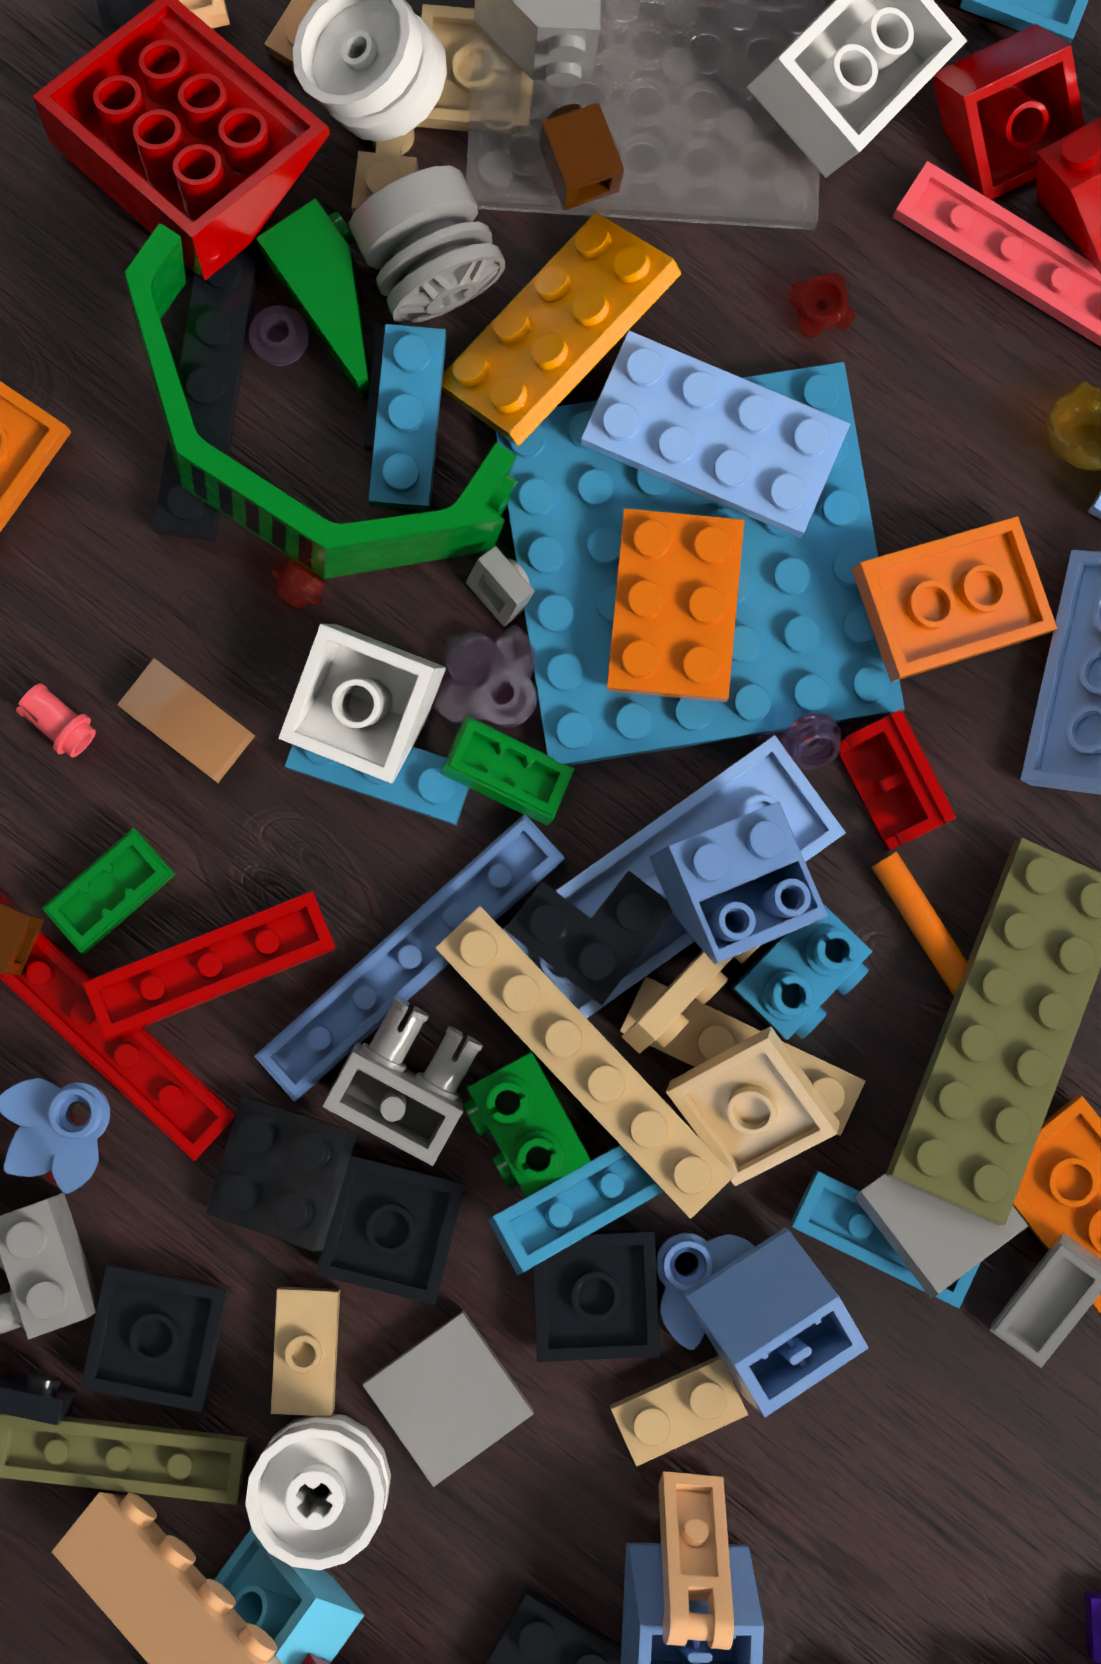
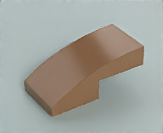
(186, 720)

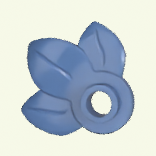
(49, 1136)
(710, 1258)

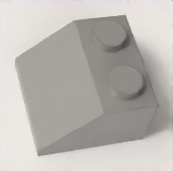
(545, 37)

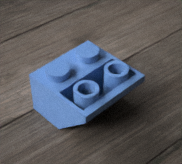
(739, 883)
(775, 1322)
(644, 1613)

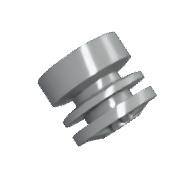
(426, 244)

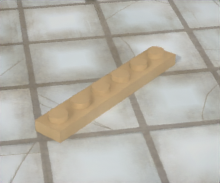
(585, 1062)

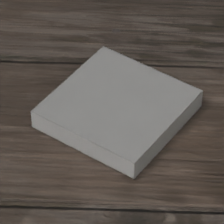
(932, 1235)
(448, 1398)

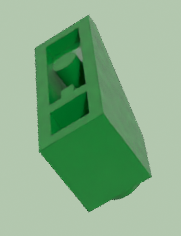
(317, 270)

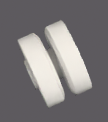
(370, 65)
(311, 1527)

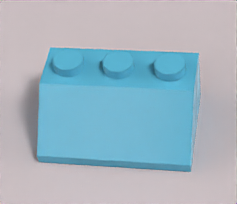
(293, 1605)

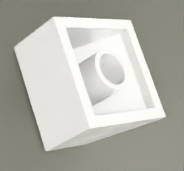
(361, 701)

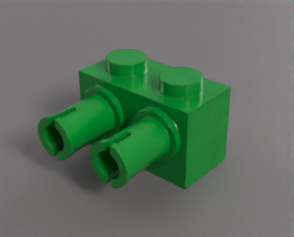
(527, 1125)

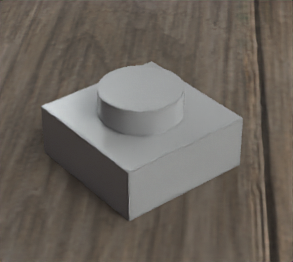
(500, 585)

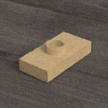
(305, 1351)

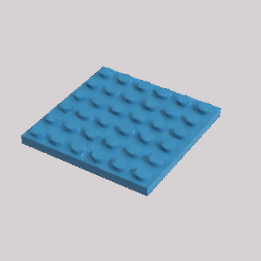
(799, 612)

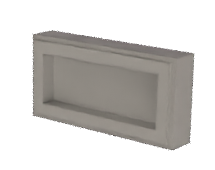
(1050, 1301)

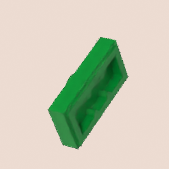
(507, 771)
(108, 891)

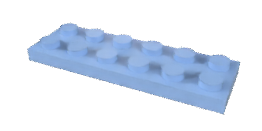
(746, 786)

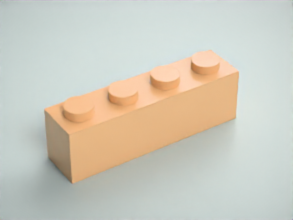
(154, 1589)

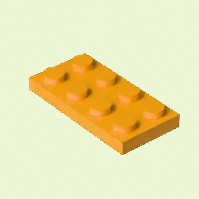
(558, 328)

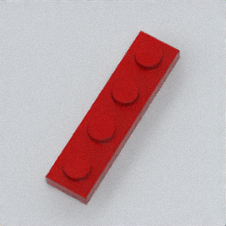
(209, 966)

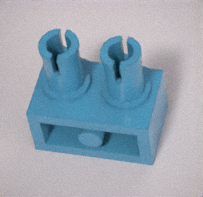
(801, 974)

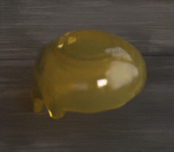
(1076, 427)

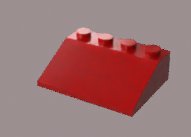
(181, 131)

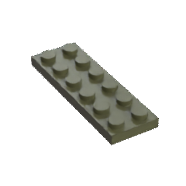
(1005, 1036)

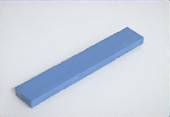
(406, 958)

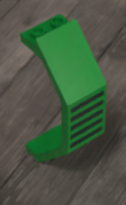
(266, 511)

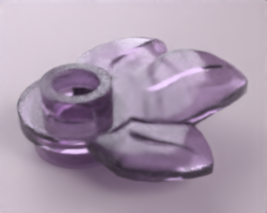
(481, 672)

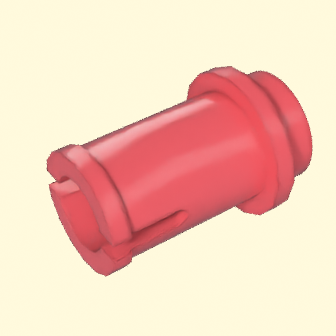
(56, 721)

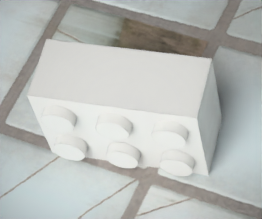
(854, 73)

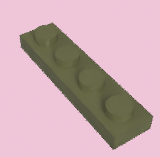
(124, 1458)

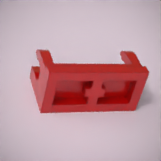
(895, 780)

